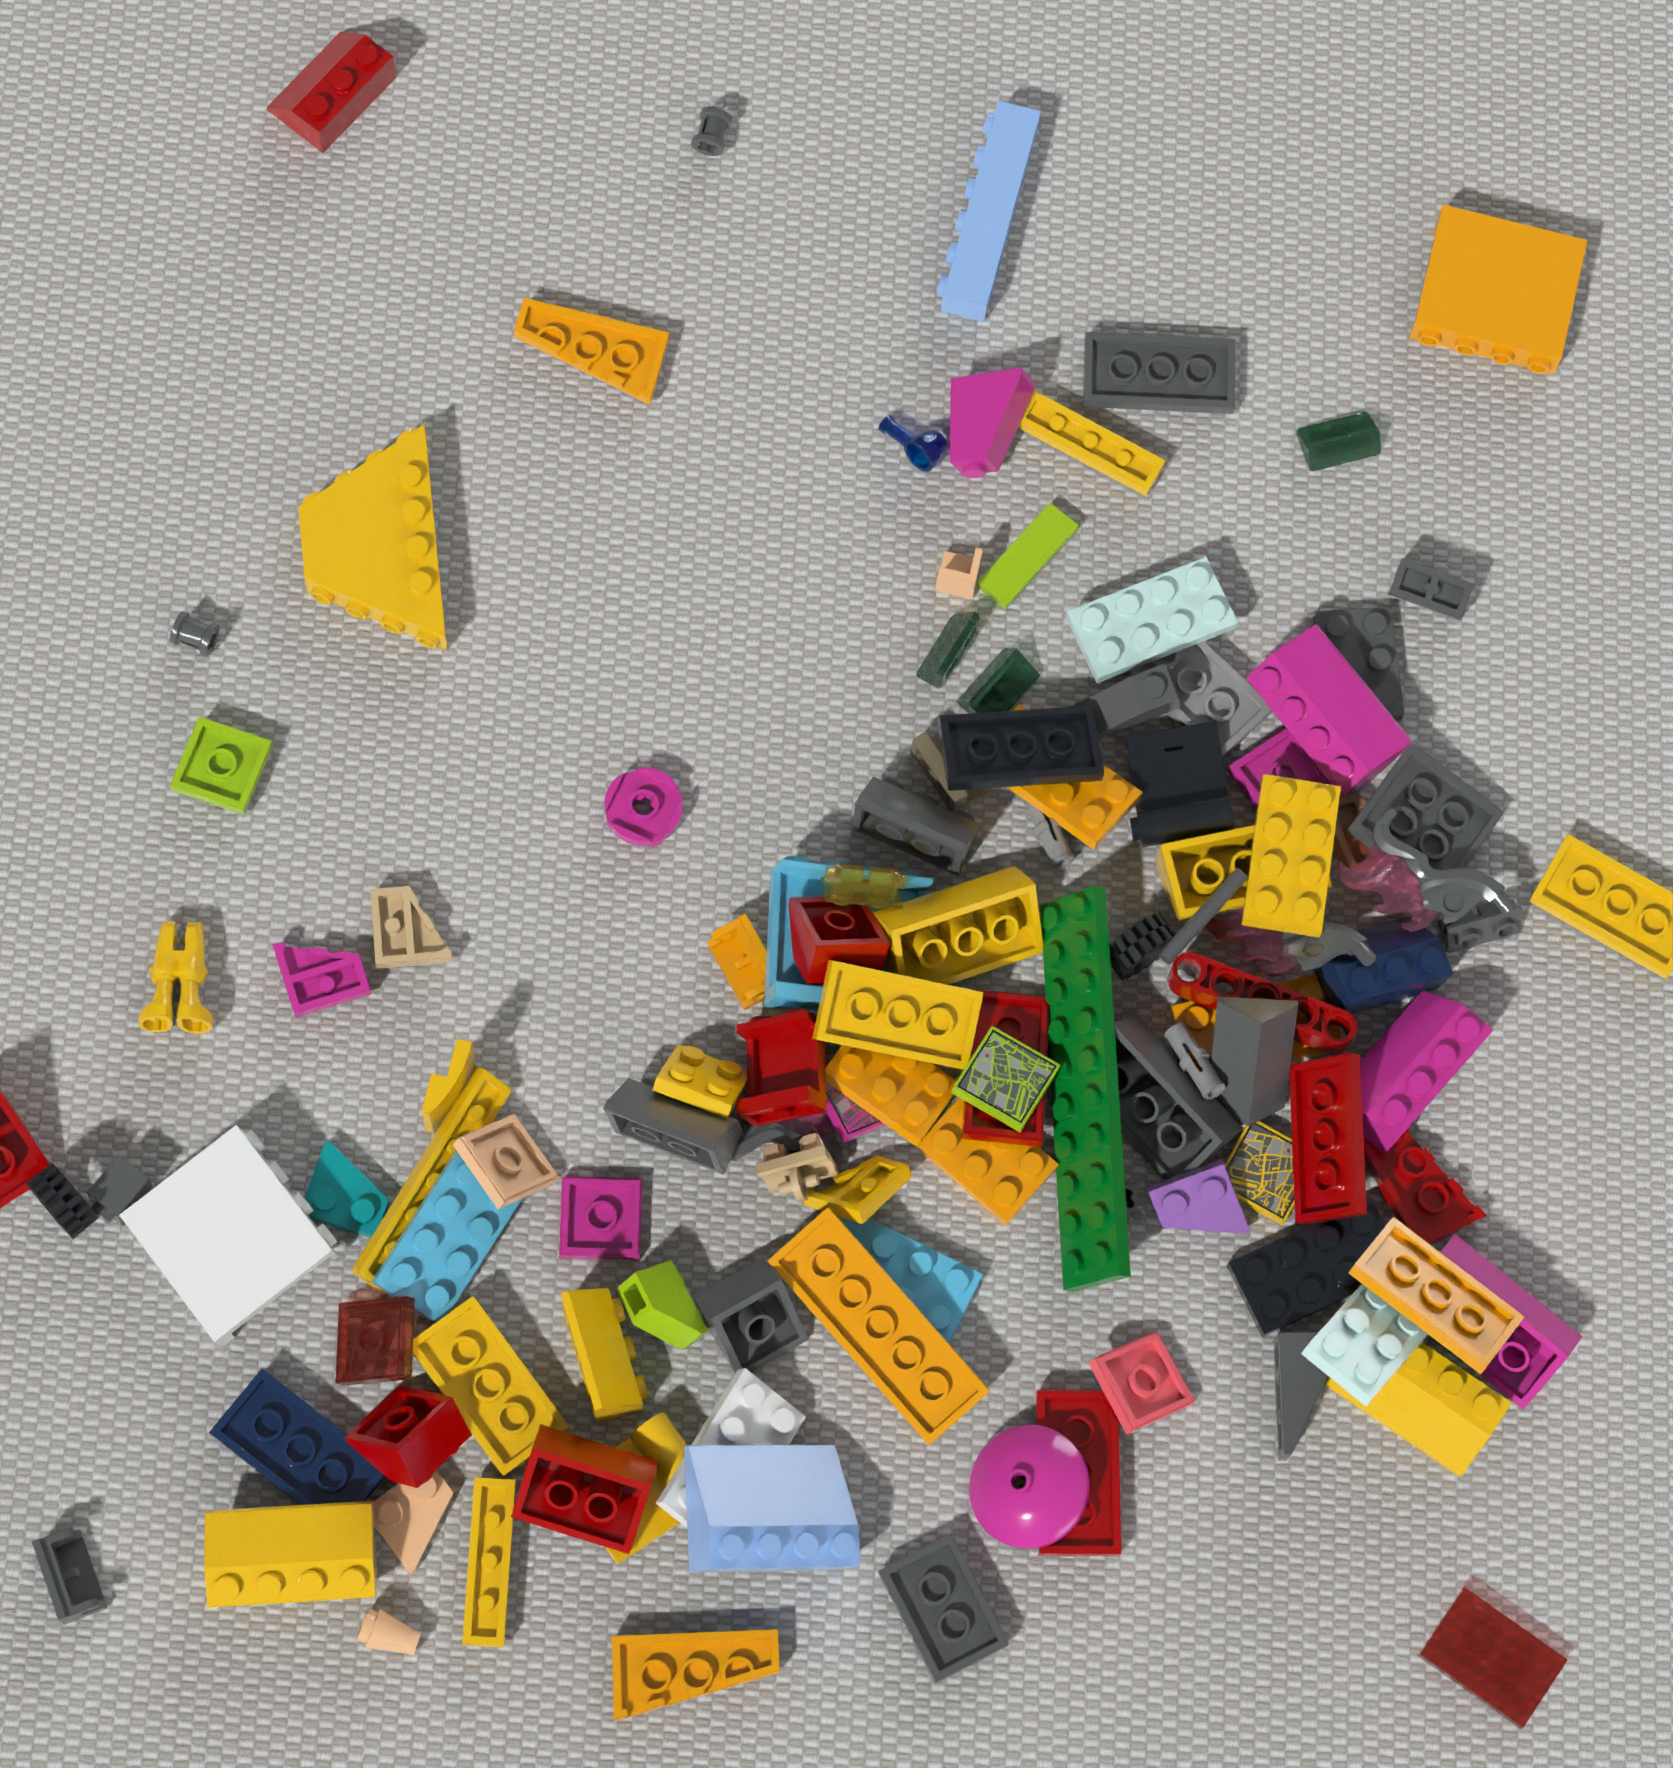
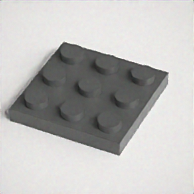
(1433, 810)

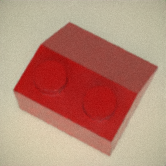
(834, 933)
(410, 1434)

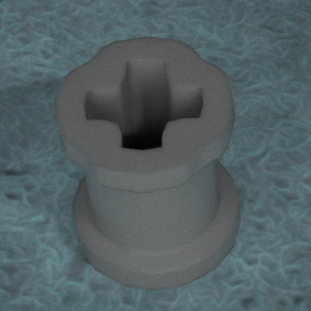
(711, 131)
(194, 634)

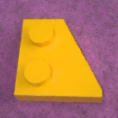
(861, 1189)

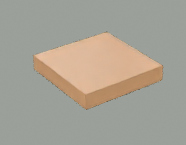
(506, 1161)

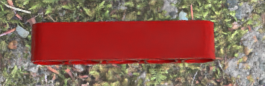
(1246, 985)

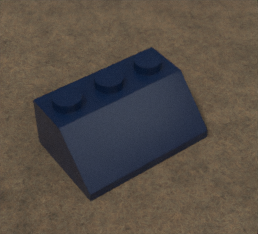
(1402, 968)

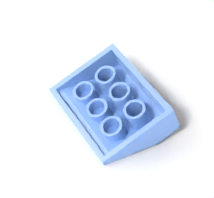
(768, 1509)

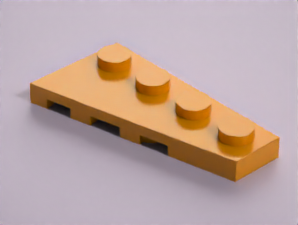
(603, 347)

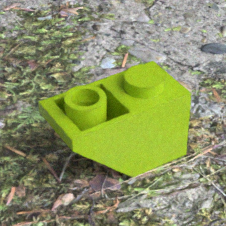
(662, 1305)

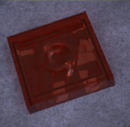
(375, 1340)

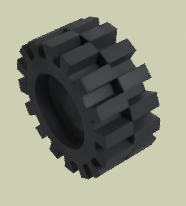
(1139, 945)
(62, 1200)

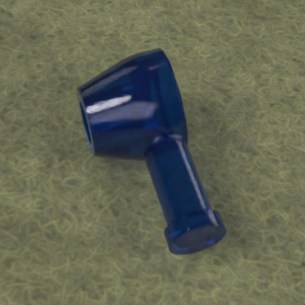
(922, 449)

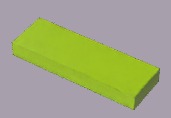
(1027, 556)

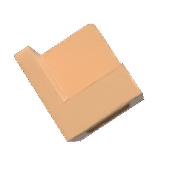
(959, 573)

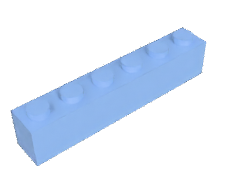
(989, 211)

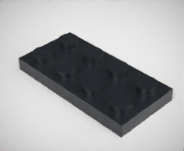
(1020, 748)
(1304, 1270)

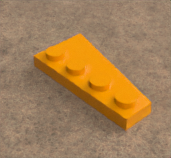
(678, 1667)

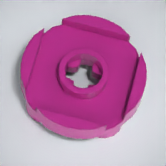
(651, 827)

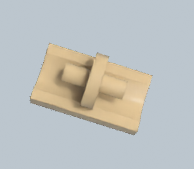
(798, 1170)

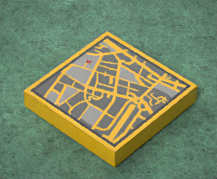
(1263, 1171)

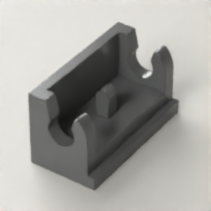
(1431, 589)
(69, 1575)

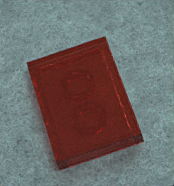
(1492, 1658)

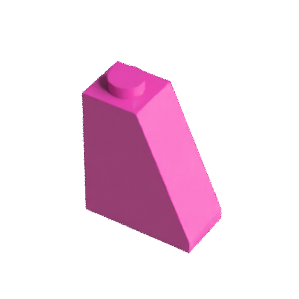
(985, 418)

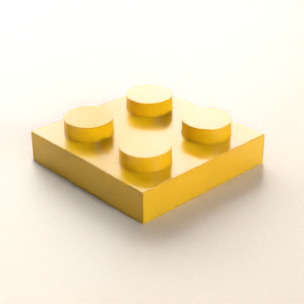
(702, 1080)

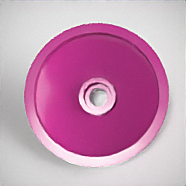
(1053, 1491)

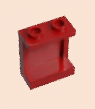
(783, 1068)

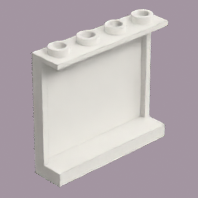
(229, 1233)

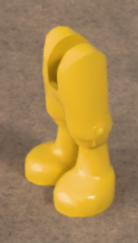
(169, 966)

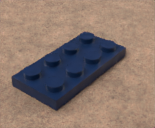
(294, 1446)

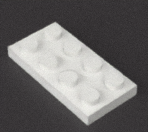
(743, 1416)

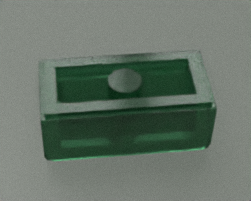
(1339, 441)
(948, 648)
(999, 684)

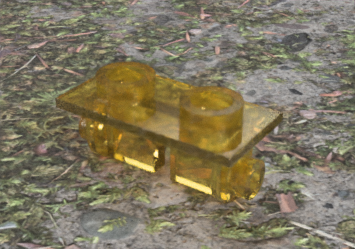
(845, 886)

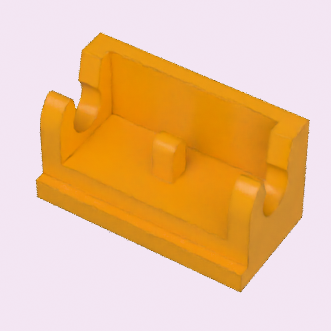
(741, 959)

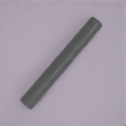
(1203, 916)

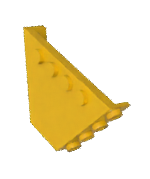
(375, 542)

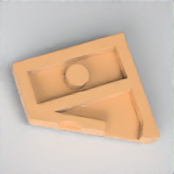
(410, 1517)

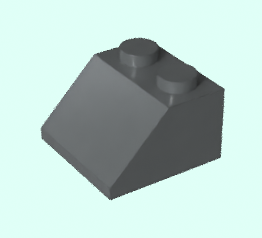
(751, 1316)

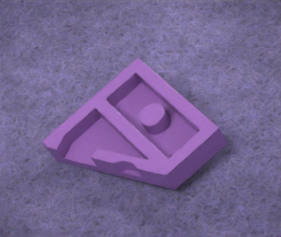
(1199, 1201)

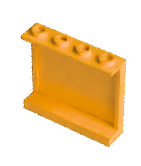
(1499, 289)

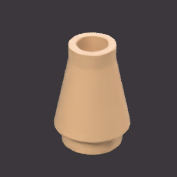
(387, 1633)

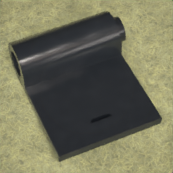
(1180, 784)

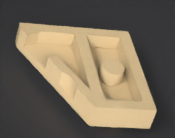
(404, 931)

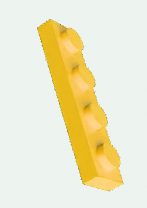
(1091, 443)
(489, 1563)

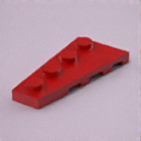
(1420, 1191)

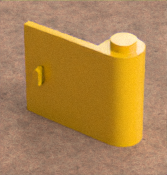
(661, 1442)

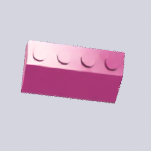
(1329, 710)
(1415, 1064)
(1535, 1346)

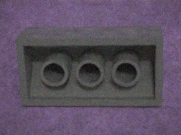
(1163, 1106)

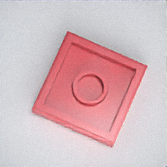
(1141, 1382)

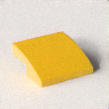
(444, 1090)

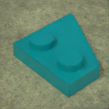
(344, 1195)

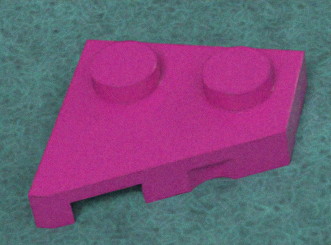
(320, 978)

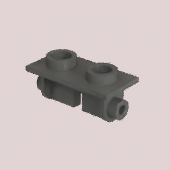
(1490, 926)

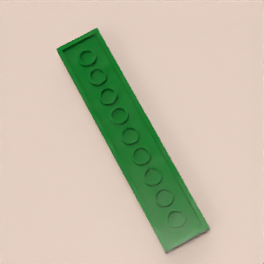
(1085, 1090)

